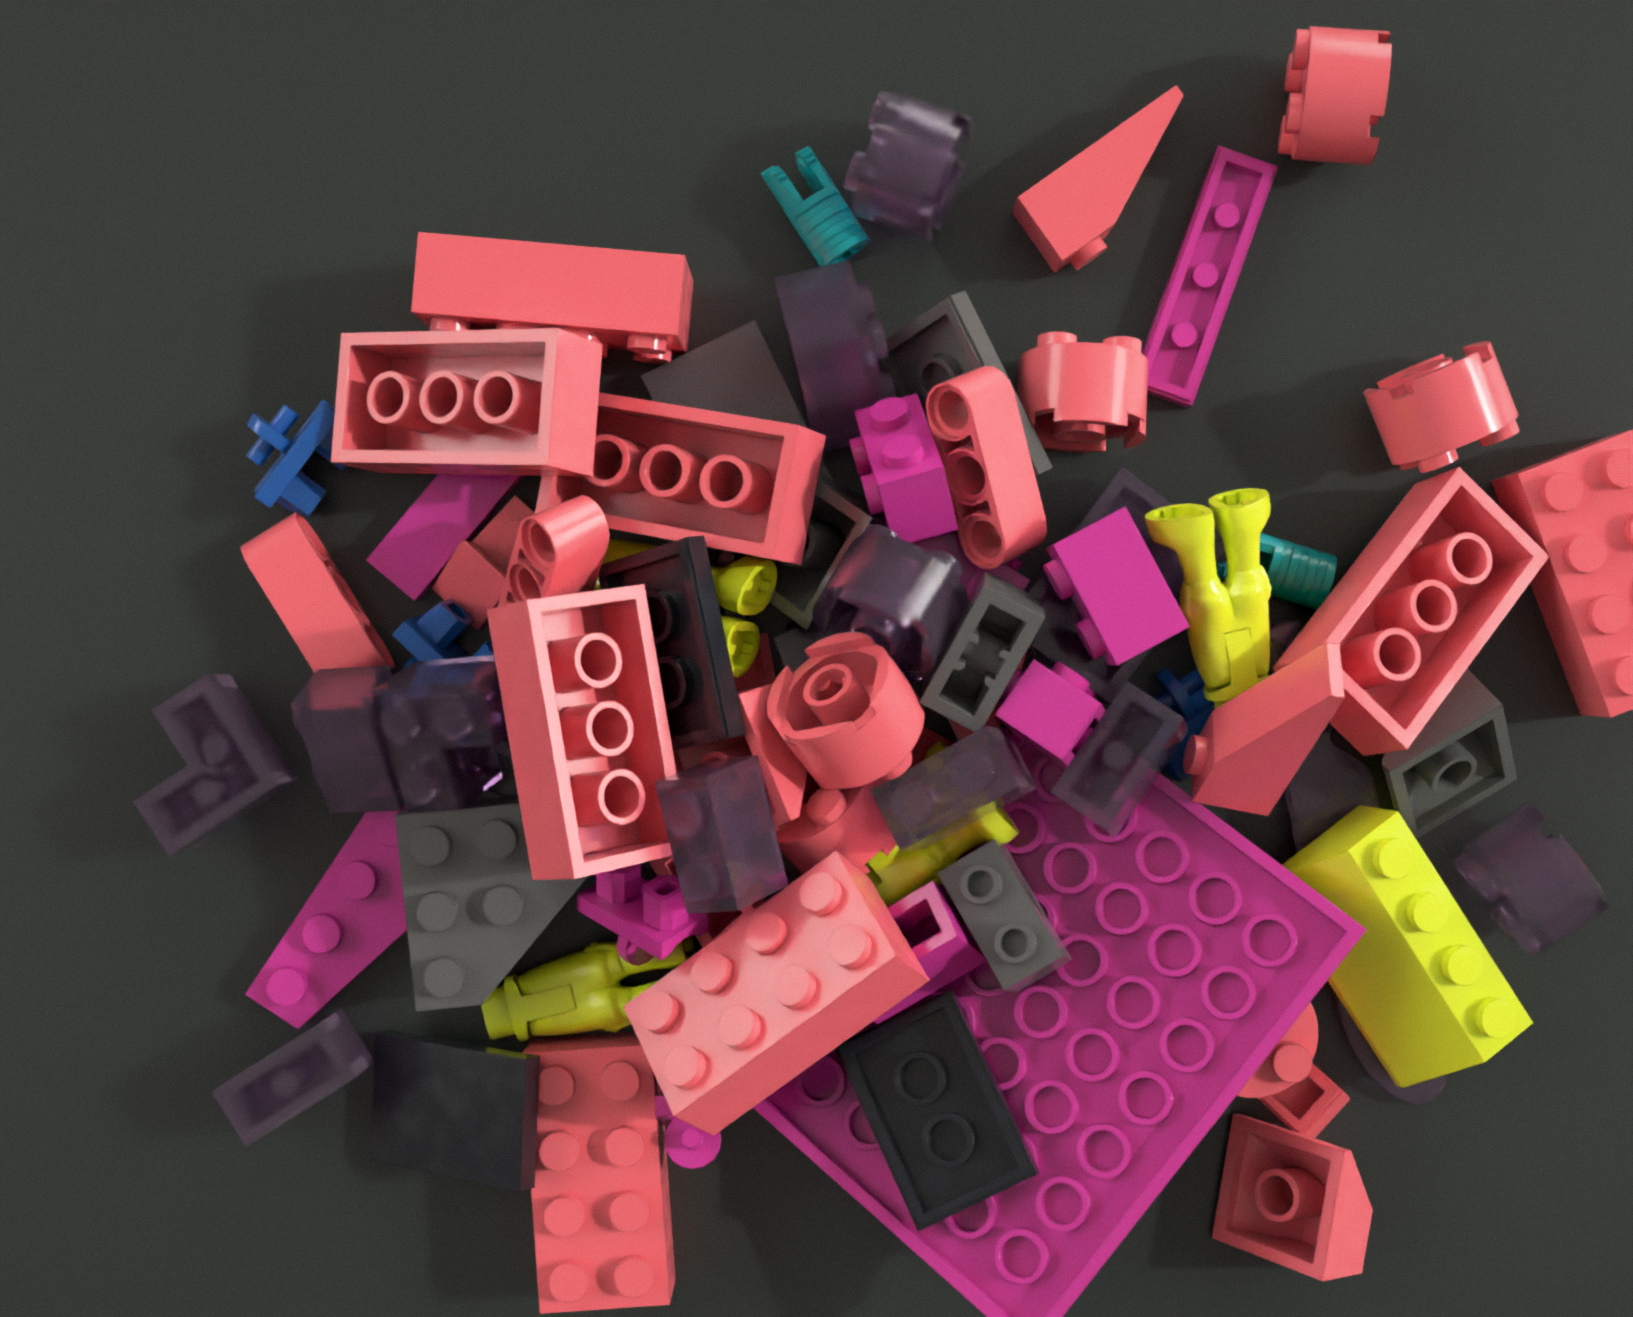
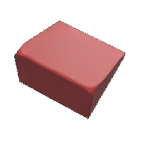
(1308, 1104)

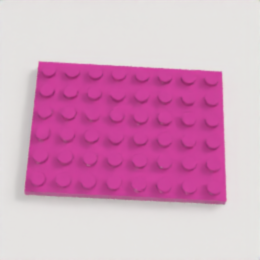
(1116, 1063)

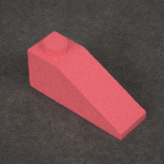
(1084, 197)
(1265, 734)

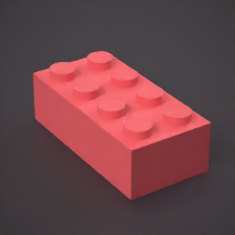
(598, 293)
(468, 402)
(699, 474)
(1583, 519)
(1419, 608)
(584, 729)
(774, 994)
(600, 1177)

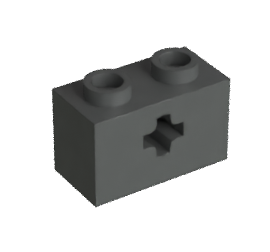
(983, 652)
(1004, 916)

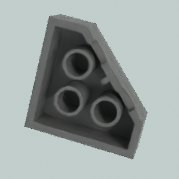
(470, 899)

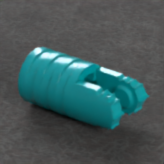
(823, 218)
(1294, 571)

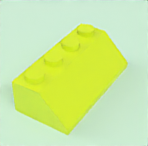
(1419, 972)

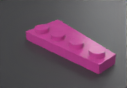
(341, 927)

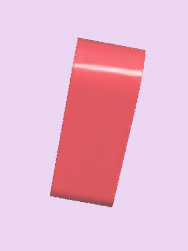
(987, 466)
(557, 552)
(313, 597)

